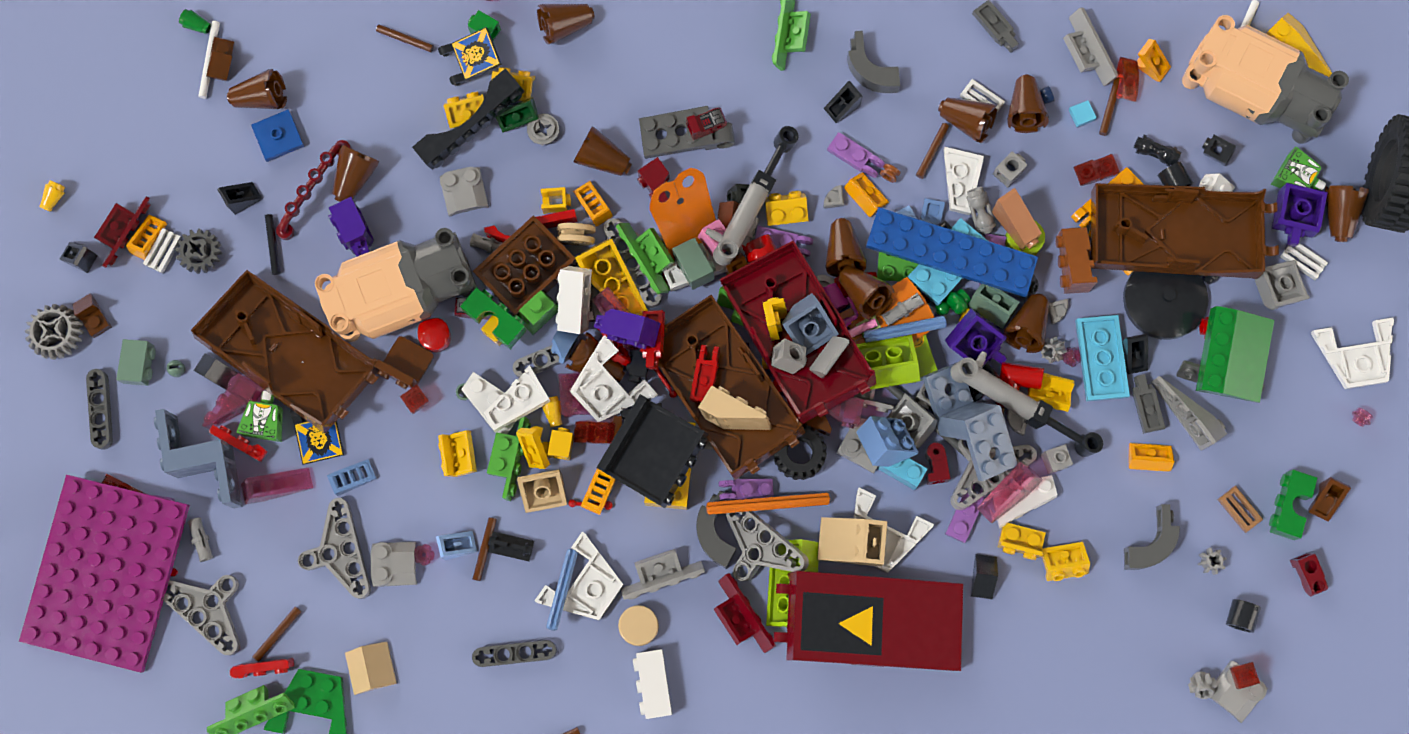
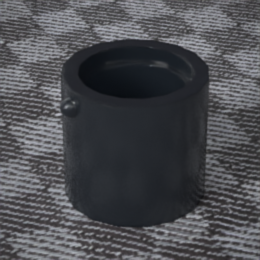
(1175, 176)
(1243, 615)

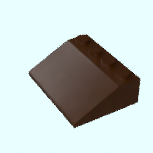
(524, 265)

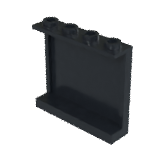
(653, 451)

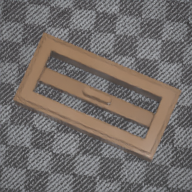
(1234, 514)

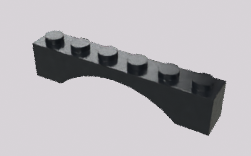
(501, 93)

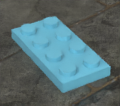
(936, 283)
(1102, 358)

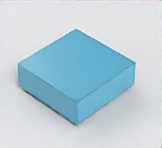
(1082, 113)

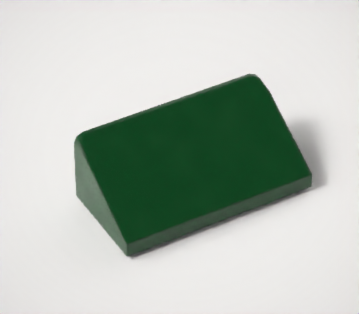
(518, 115)

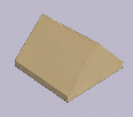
(542, 491)
(370, 667)

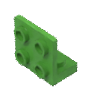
(893, 268)

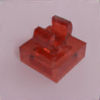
(414, 399)
(1244, 675)

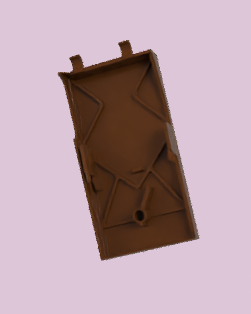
(1179, 230)
(270, 338)
(737, 373)

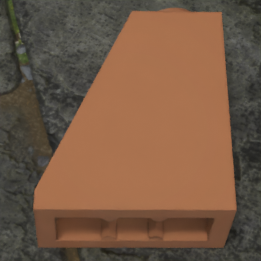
(1017, 220)

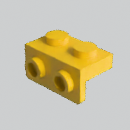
(786, 208)
(1054, 391)
(457, 454)

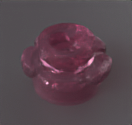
(1072, 356)
(1362, 417)
(423, 549)

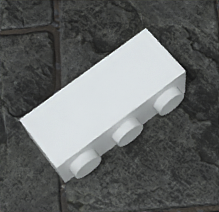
(573, 299)
(652, 684)

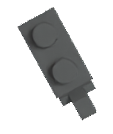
(996, 25)
(1147, 405)

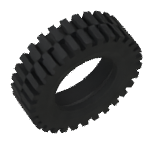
(1389, 178)

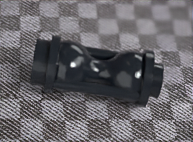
(1165, 154)

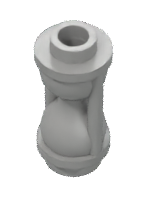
(978, 200)

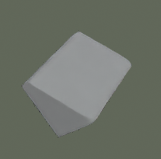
(829, 356)

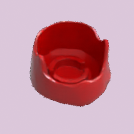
(759, 247)
(434, 334)

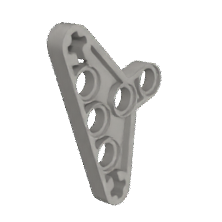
(634, 272)
(969, 476)
(768, 551)
(341, 561)
(216, 615)

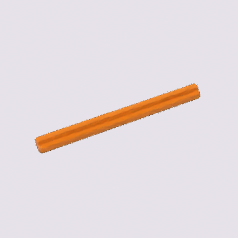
(767, 503)

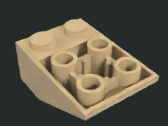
(732, 413)
(852, 541)

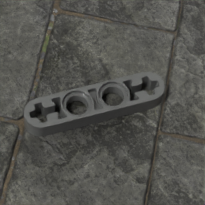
(96, 409)
(514, 657)

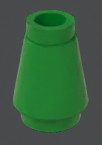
(194, 22)

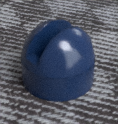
(1047, 95)

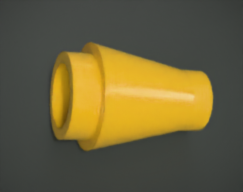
(51, 195)
(553, 411)

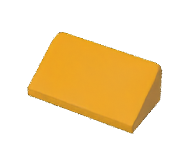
(865, 194)
(1150, 457)

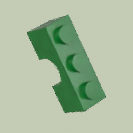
(480, 305)
(1285, 520)

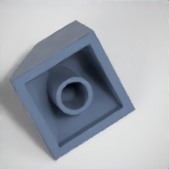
(809, 324)

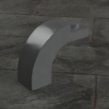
(866, 73)
(712, 545)
(1161, 547)

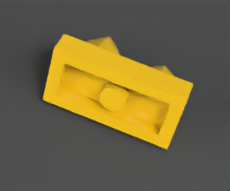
(533, 448)

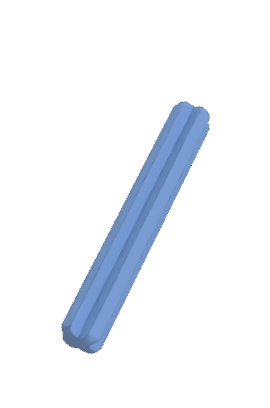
(905, 329)
(562, 589)

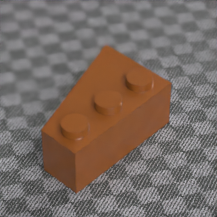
(1075, 260)

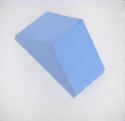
(456, 545)

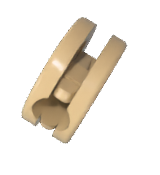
(574, 234)
(638, 625)

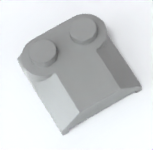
(463, 190)
(1281, 285)
(917, 419)
(853, 450)
(393, 564)
(1237, 701)

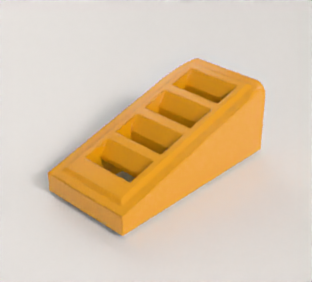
(601, 213)
(135, 241)
(592, 487)

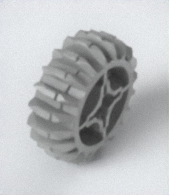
(41, 344)

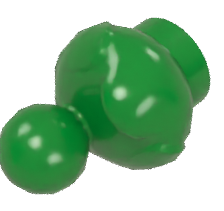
(955, 301)

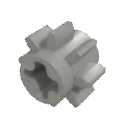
(1053, 350)
(1206, 562)
(1202, 685)

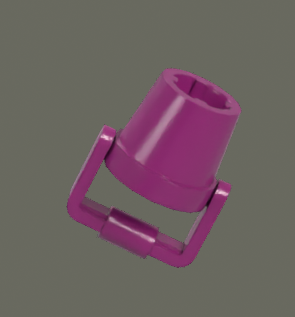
(840, 301)

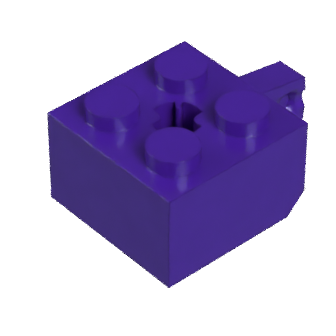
(1299, 212)
(351, 226)
(972, 327)
(628, 328)

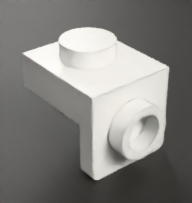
(1217, 183)

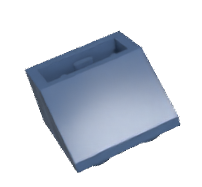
(886, 441)

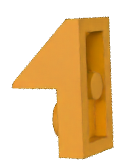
(1153, 61)

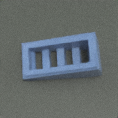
(349, 470)

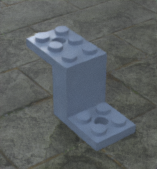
(975, 422)
(197, 458)

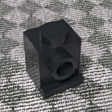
(1227, 149)
(637, 367)

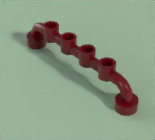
(284, 229)

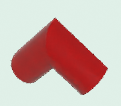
(1021, 376)

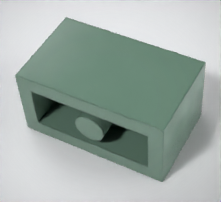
(693, 263)
(993, 305)
(135, 362)

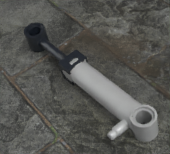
(752, 201)
(1034, 412)

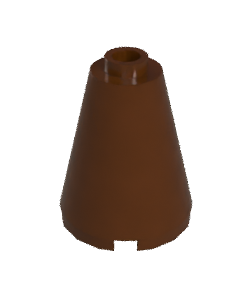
(563, 19)
(259, 92)
(1027, 106)
(969, 116)
(602, 154)
(351, 173)
(1344, 210)
(843, 248)
(866, 292)
(1029, 325)
(584, 351)

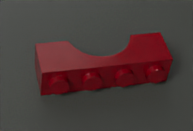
(653, 176)

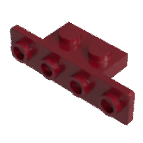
(116, 227)
(740, 617)

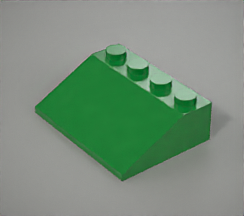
(1235, 354)

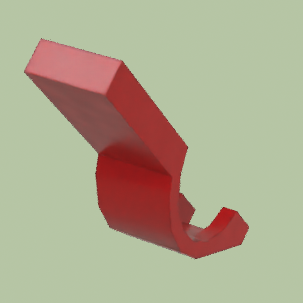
(549, 221)

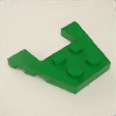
(316, 696)

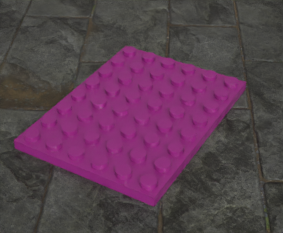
(104, 573)

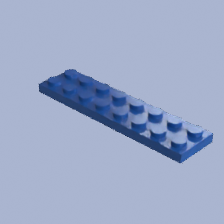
(952, 252)

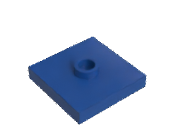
(277, 135)

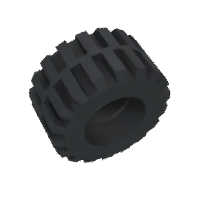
(808, 469)

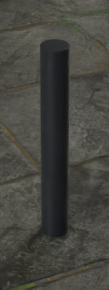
(272, 244)

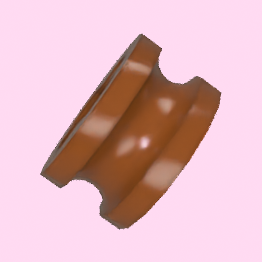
(890, 173)

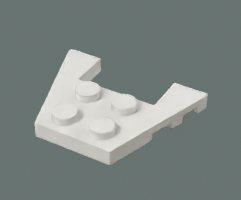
(1362, 363)
(600, 391)
(896, 542)
(592, 589)

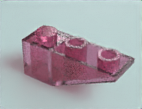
(233, 401)

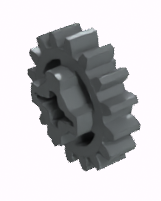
(191, 257)

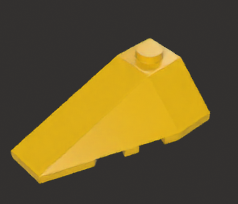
(1294, 34)
(611, 272)

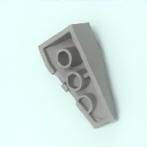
(1197, 421)

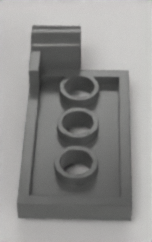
(675, 144)

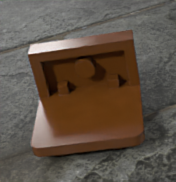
(405, 363)

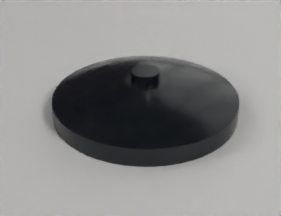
(1165, 303)

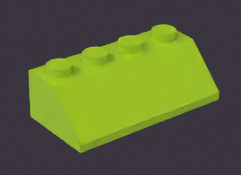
(892, 361)
(778, 603)

